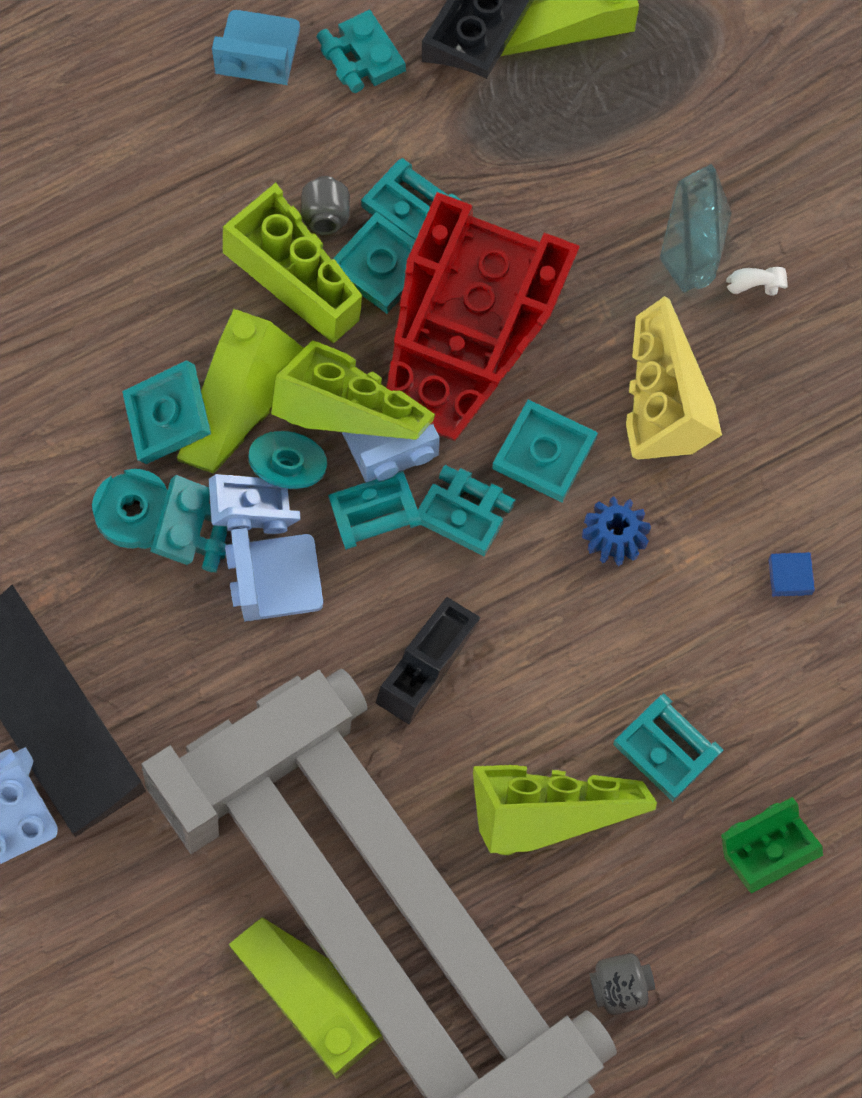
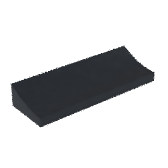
(473, 33)
(58, 725)

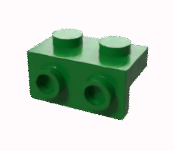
(770, 845)

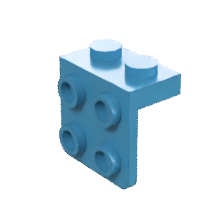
(256, 47)

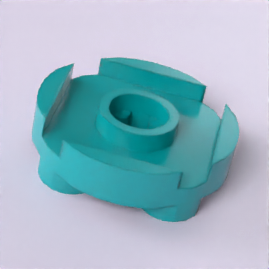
(122, 490)

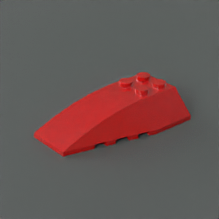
(470, 309)

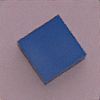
(791, 574)

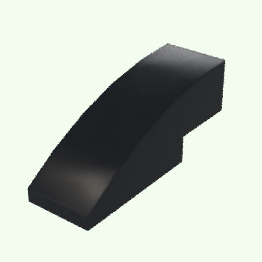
(427, 660)

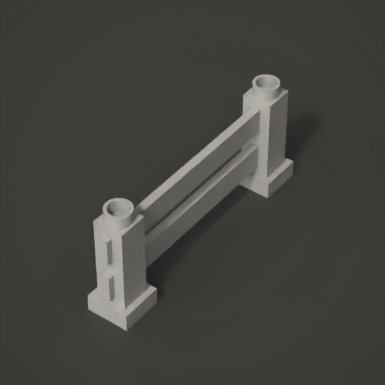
(305, 728)

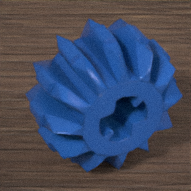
(620, 517)

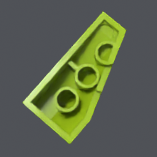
(239, 386)

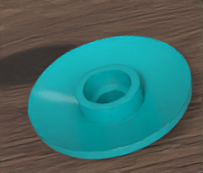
(287, 459)

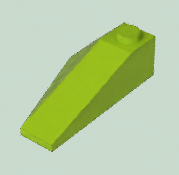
(571, 21)
(329, 393)
(535, 811)
(308, 994)

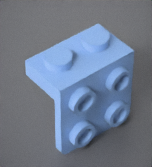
(385, 456)
(274, 575)
(23, 815)

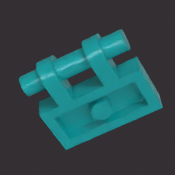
(369, 45)
(461, 519)
(181, 524)

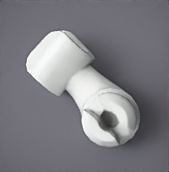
(750, 277)

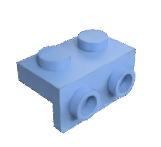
(250, 504)

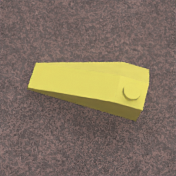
(671, 399)

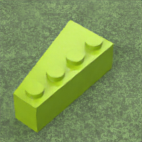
(291, 264)

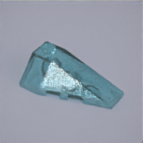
(696, 230)

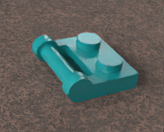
(399, 204)
(371, 501)
(660, 756)

